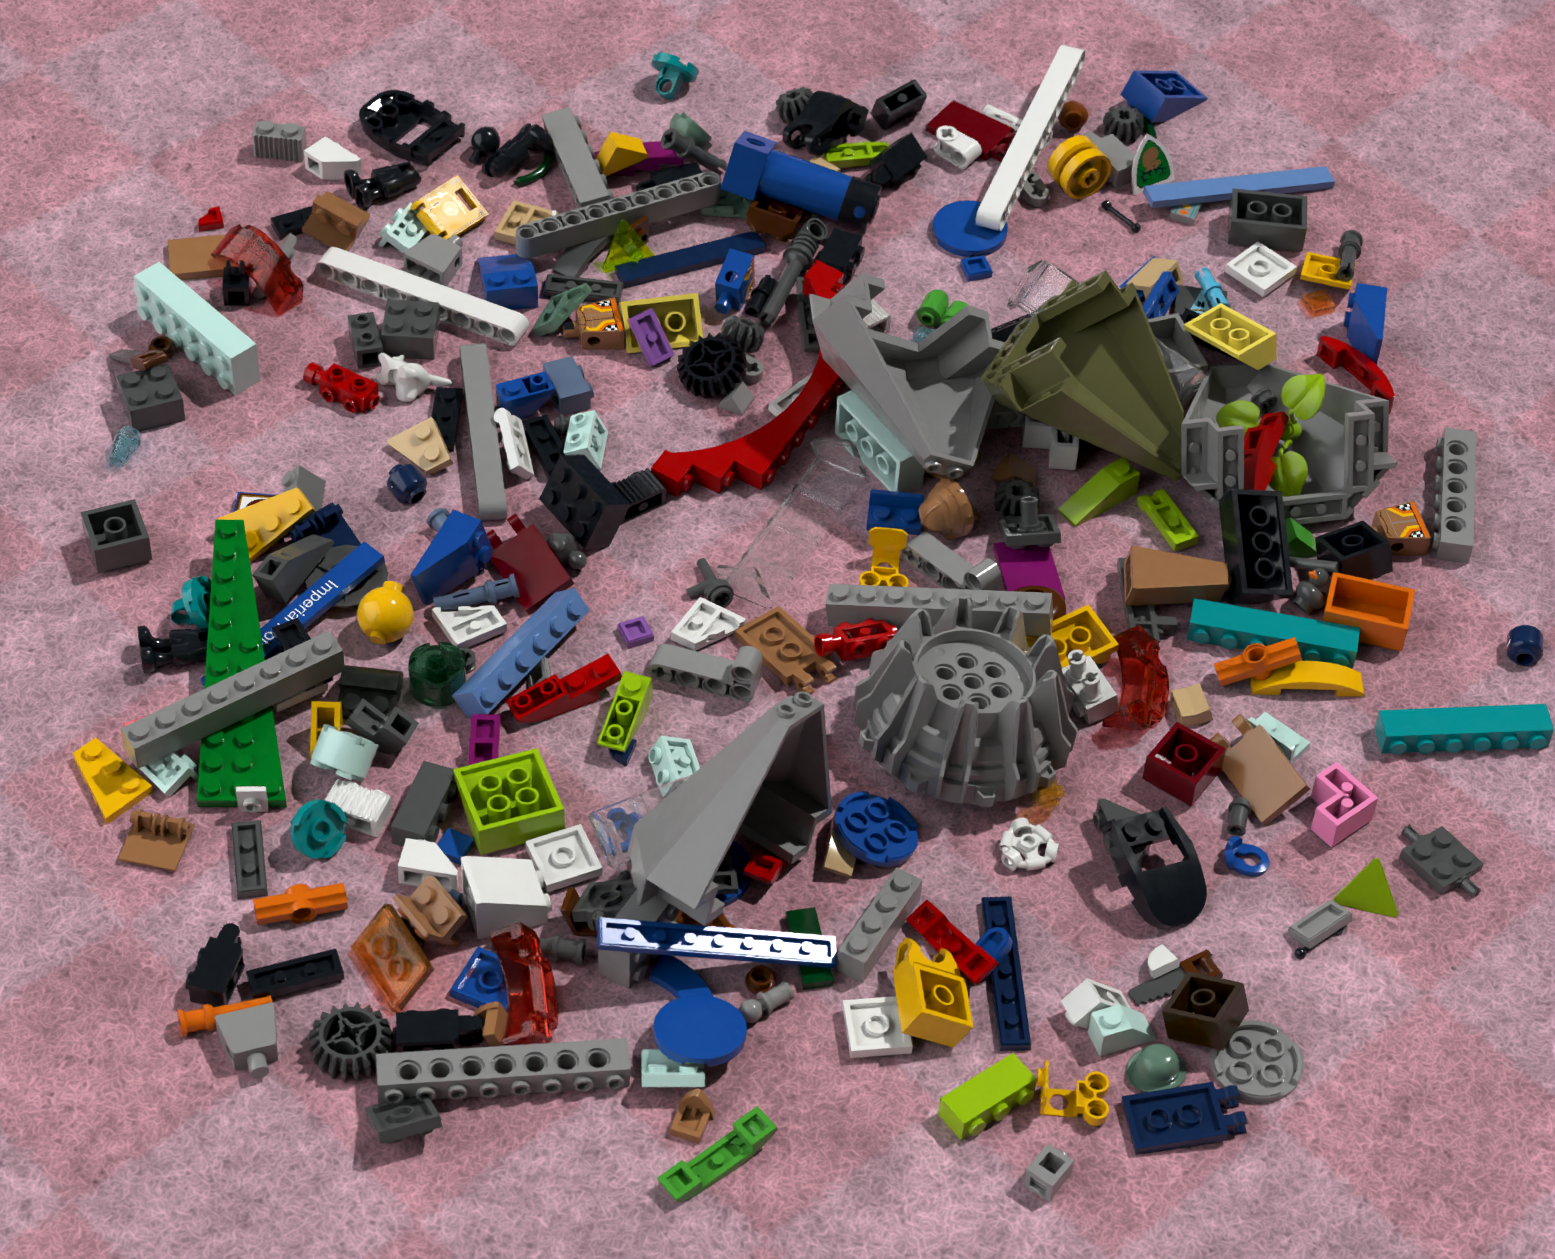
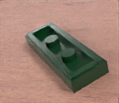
(807, 922)

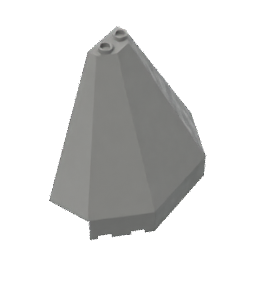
(921, 390)
(1341, 443)
(762, 784)

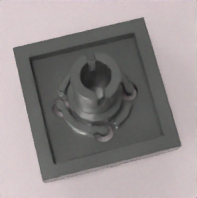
(1029, 527)

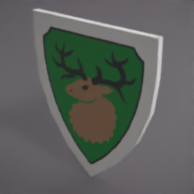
(1151, 165)

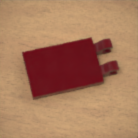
(989, 133)
(532, 562)

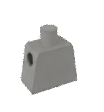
(435, 258)
(249, 1038)

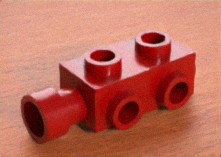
(343, 386)
(855, 640)

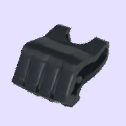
(821, 115)

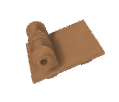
(156, 840)

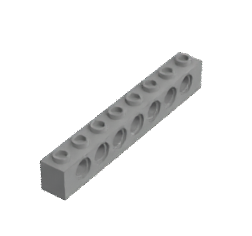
(515, 1060)

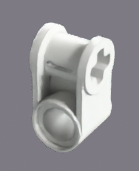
(958, 148)

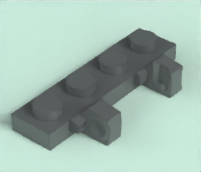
(1145, 614)

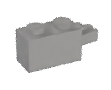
(1120, 158)

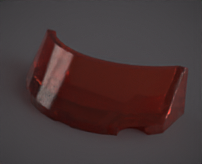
(264, 264)
(1143, 682)
(528, 985)

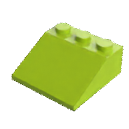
(509, 800)

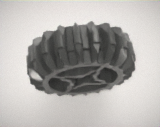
(345, 1050)

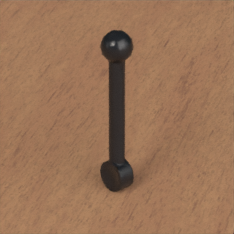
(1135, 227)
(1300, 953)

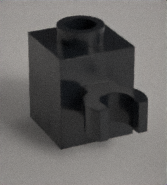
(236, 285)

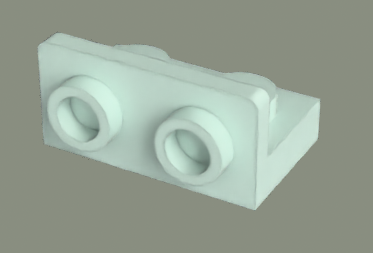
(405, 231)
(586, 437)
(1288, 740)
(672, 759)
(170, 772)
(661, 1071)

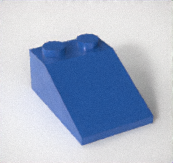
(1161, 94)
(509, 281)
(1366, 319)
(452, 556)

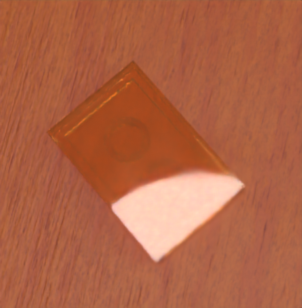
(392, 958)

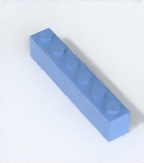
(521, 653)

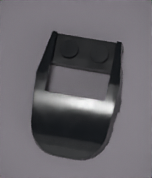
(397, 112)
(1165, 894)

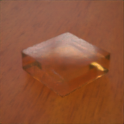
(1318, 303)

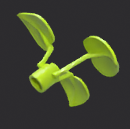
(1304, 397)

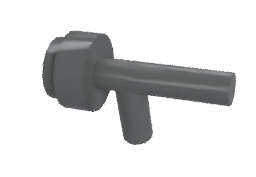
(715, 590)

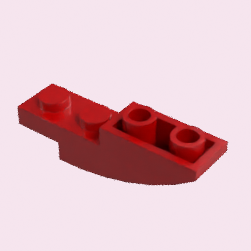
(1259, 448)
(562, 695)

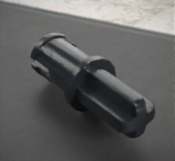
(759, 296)

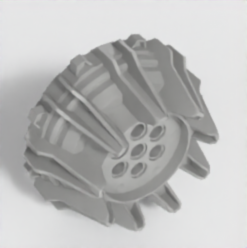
(966, 708)

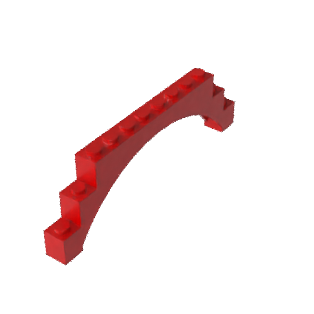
(760, 453)

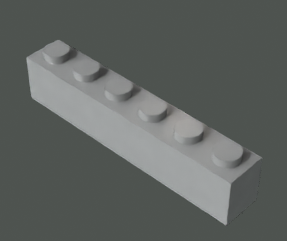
(576, 158)

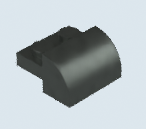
(376, 686)

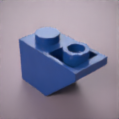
(524, 395)

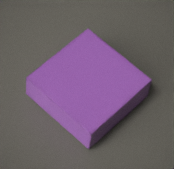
(635, 632)

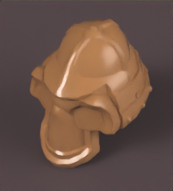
(948, 510)

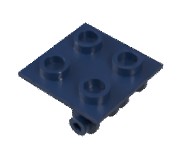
(326, 523)

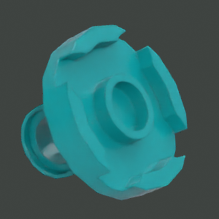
(672, 71)
(195, 602)
(318, 829)

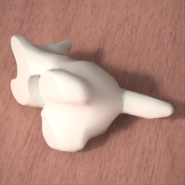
(408, 378)

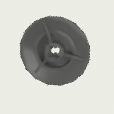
(353, 597)

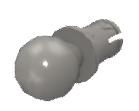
(766, 1002)

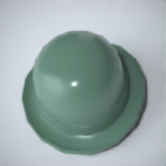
(1155, 1068)

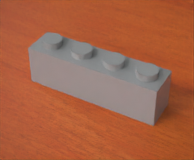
(879, 925)

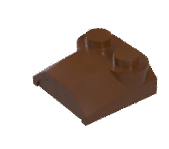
(774, 218)

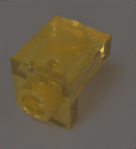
(1049, 796)

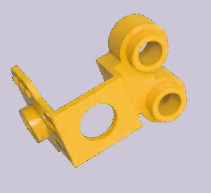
(886, 549)
(1080, 1101)

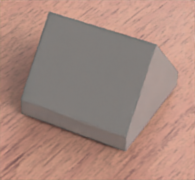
(737, 399)
(539, 672)

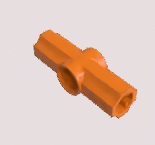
(1258, 661)
(300, 903)

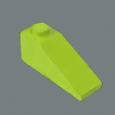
(1103, 491)

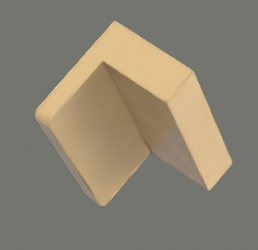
(1150, 273)

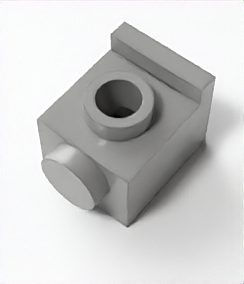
(1048, 1172)

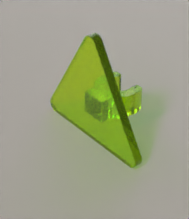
(625, 247)

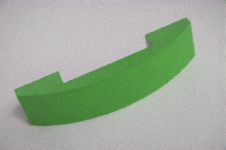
(721, 1158)

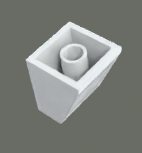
(503, 893)

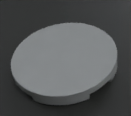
(1259, 1062)

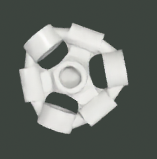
(1019, 840)

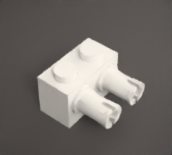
(1092, 692)

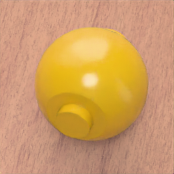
(385, 613)

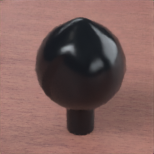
(484, 143)

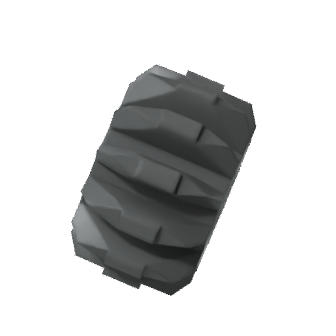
(792, 103)
(1123, 123)
(745, 331)
(1008, 496)

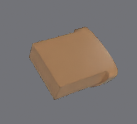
(1016, 468)
(495, 1022)
(692, 1116)

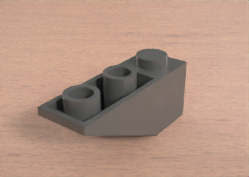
(288, 568)

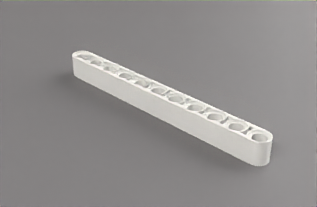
(1030, 138)

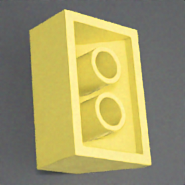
(676, 314)
(1235, 335)

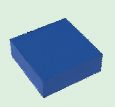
(976, 268)
(455, 845)

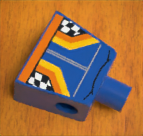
(733, 291)

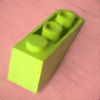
(626, 711)

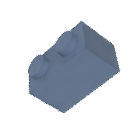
(571, 390)

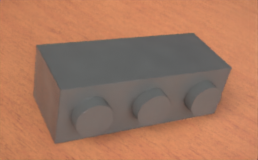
(425, 804)

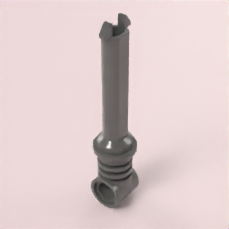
(797, 259)

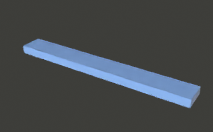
(1221, 188)

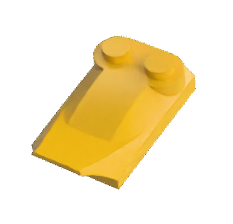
(1082, 632)

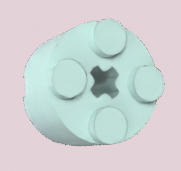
(343, 753)

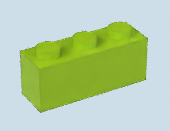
(987, 1097)

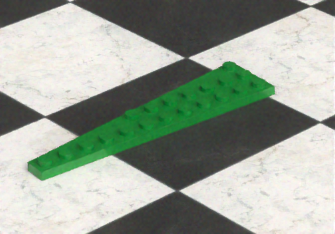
(248, 749)

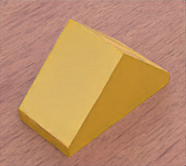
(620, 152)
(324, 713)

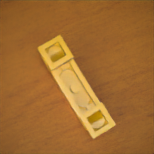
(1313, 676)

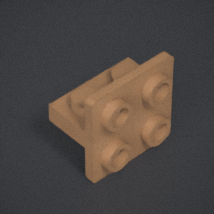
(335, 221)
(432, 912)

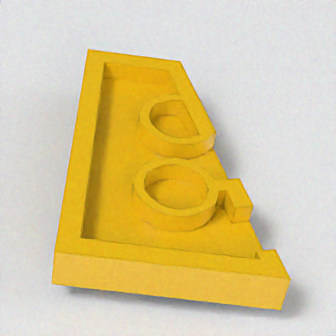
(271, 519)
(110, 779)

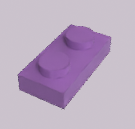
(650, 337)

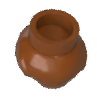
(1073, 115)

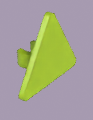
(1369, 891)

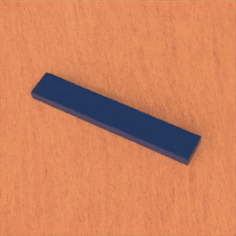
(687, 259)
(1007, 979)

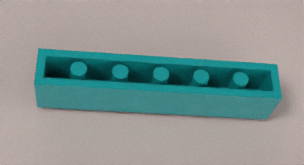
(1242, 626)
(1463, 728)

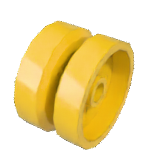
(1079, 167)

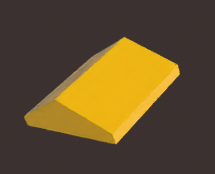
(1323, 270)

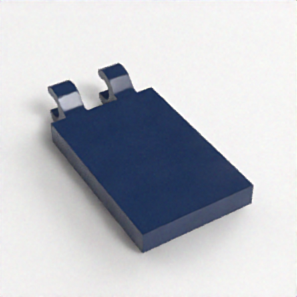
(1182, 1117)

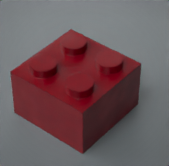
(1184, 763)

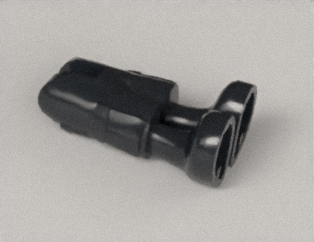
(516, 150)
(383, 184)
(186, 648)

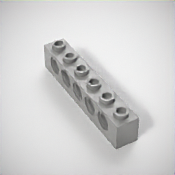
(1455, 495)

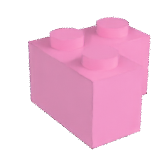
(1342, 803)

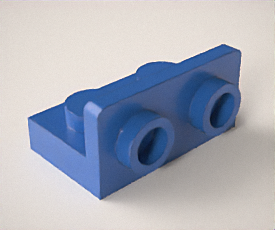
(895, 511)

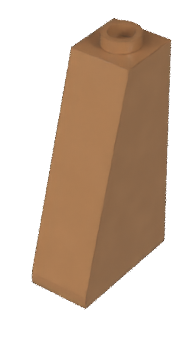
(1171, 578)

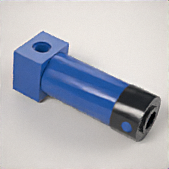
(764, 171)

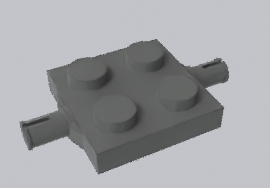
(1441, 860)
(603, 899)

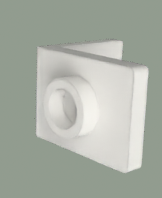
(252, 799)

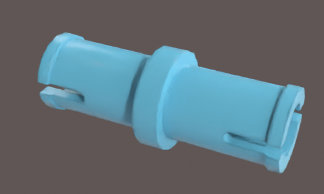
(1211, 289)

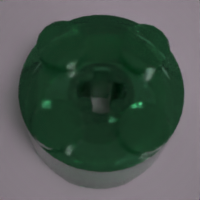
(436, 674)

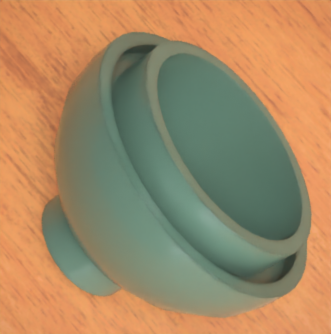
(689, 128)

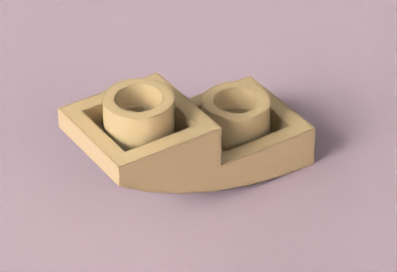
(837, 858)

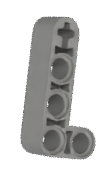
(948, 568)
(708, 672)

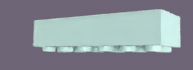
(197, 328)

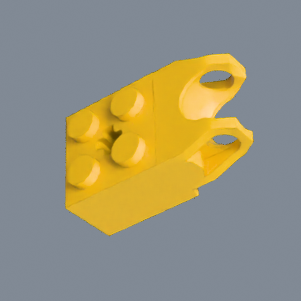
(931, 995)

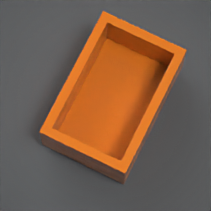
(1374, 606)

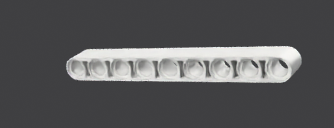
(391, 283)

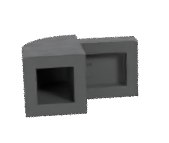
(387, 731)

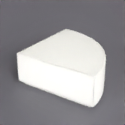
(1161, 961)

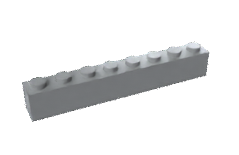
(897, 604)
(232, 699)

